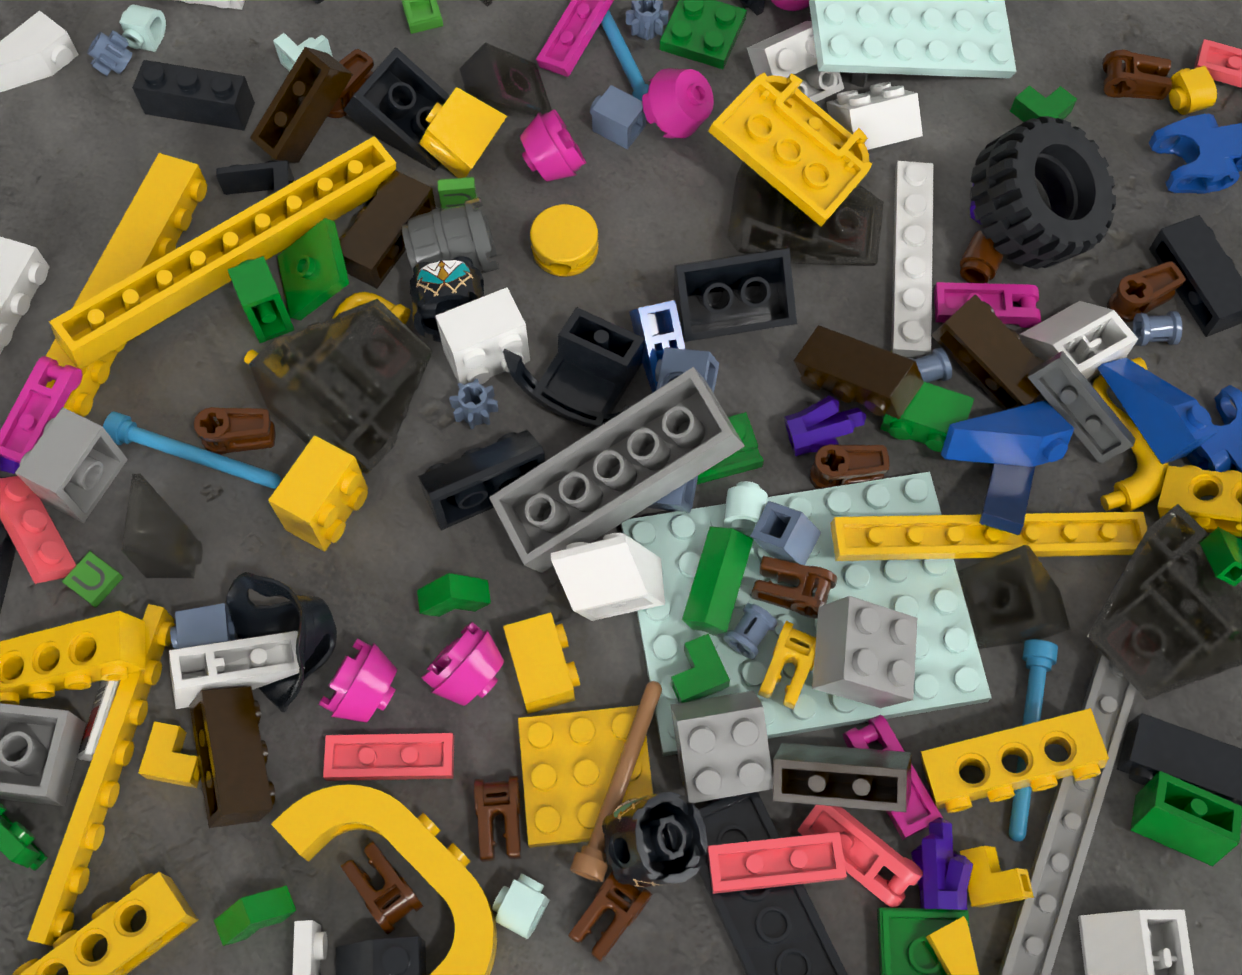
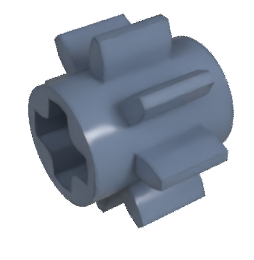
(647, 18)
(109, 53)
(474, 403)

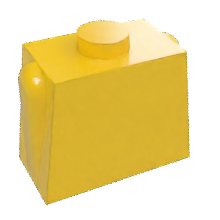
(460, 131)

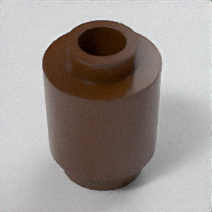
(980, 260)

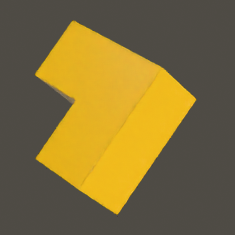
(164, 758)
(989, 884)

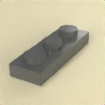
(1081, 407)

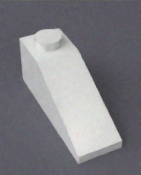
(34, 52)
(232, 665)

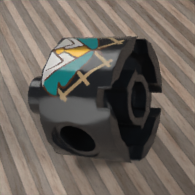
(440, 288)
(654, 840)

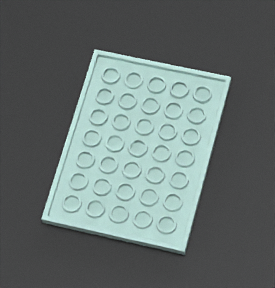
(947, 653)

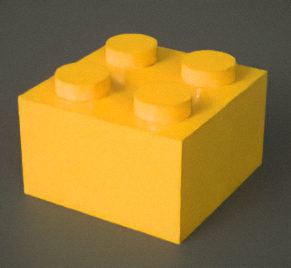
(319, 493)

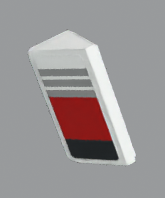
(97, 719)

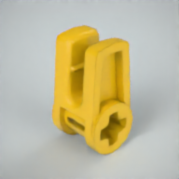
(794, 648)

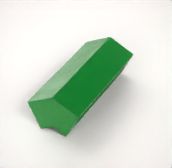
(717, 580)

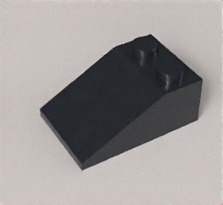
(396, 106)

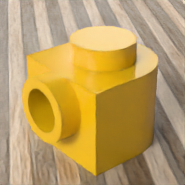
(1192, 90)

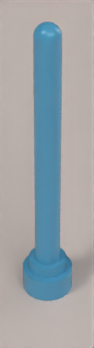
(624, 56)
(124, 430)
(1039, 659)

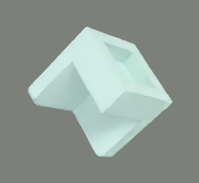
(289, 52)

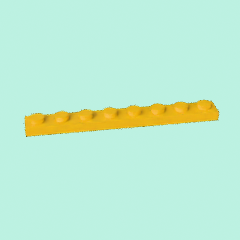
(965, 537)
(100, 786)

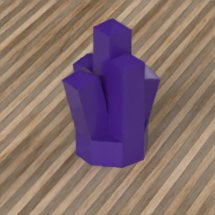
(821, 425)
(944, 870)

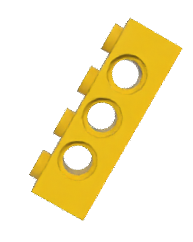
(1189, 483)
(71, 656)
(1073, 731)
(166, 919)

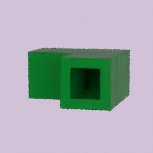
(1032, 104)
(1224, 555)
(453, 593)
(706, 672)
(253, 913)

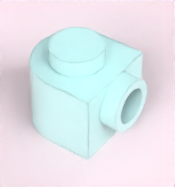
(143, 27)
(744, 506)
(520, 906)

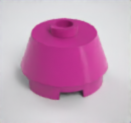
(678, 101)
(551, 147)
(465, 667)
(361, 684)

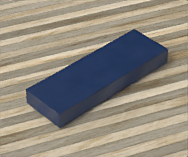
(1007, 497)

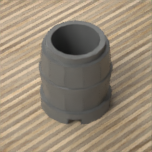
(451, 234)

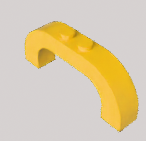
(343, 808)

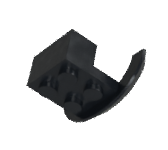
(587, 373)

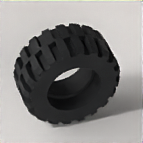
(1072, 178)

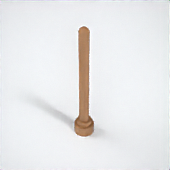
(591, 860)

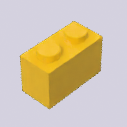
(540, 662)

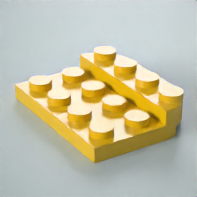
(794, 144)

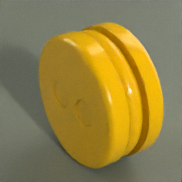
(564, 240)

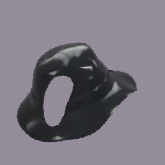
(303, 614)

